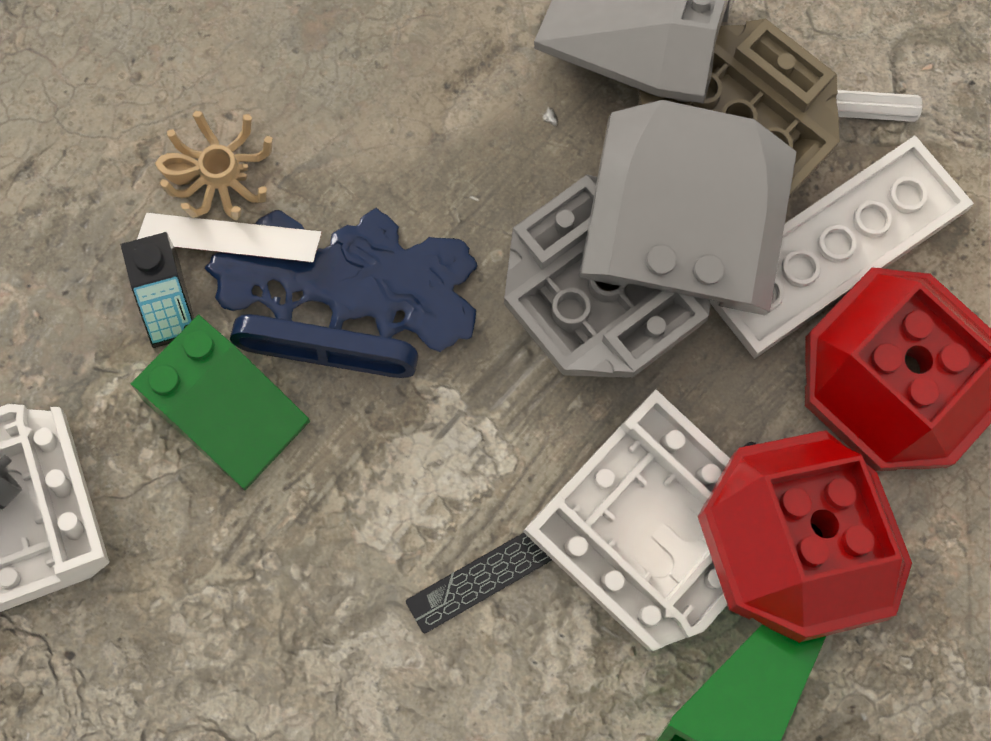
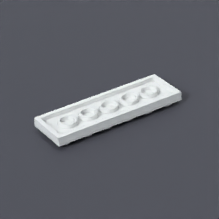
(846, 234)

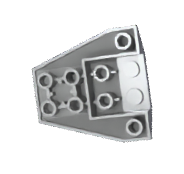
(642, 43)

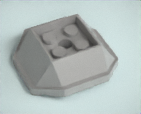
(574, 319)

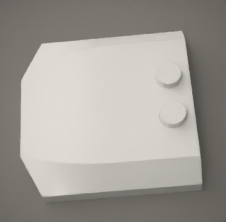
(51, 525)
(633, 527)

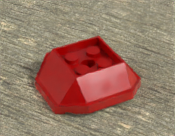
(869, 393)
(774, 560)

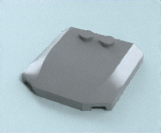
(690, 205)

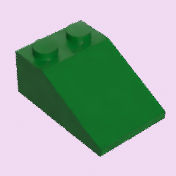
(220, 402)

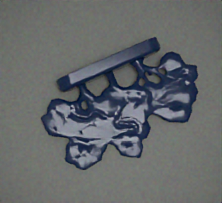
(356, 277)

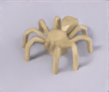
(215, 167)

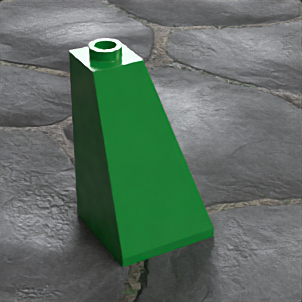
(749, 693)

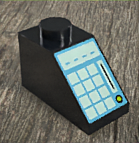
(158, 287)

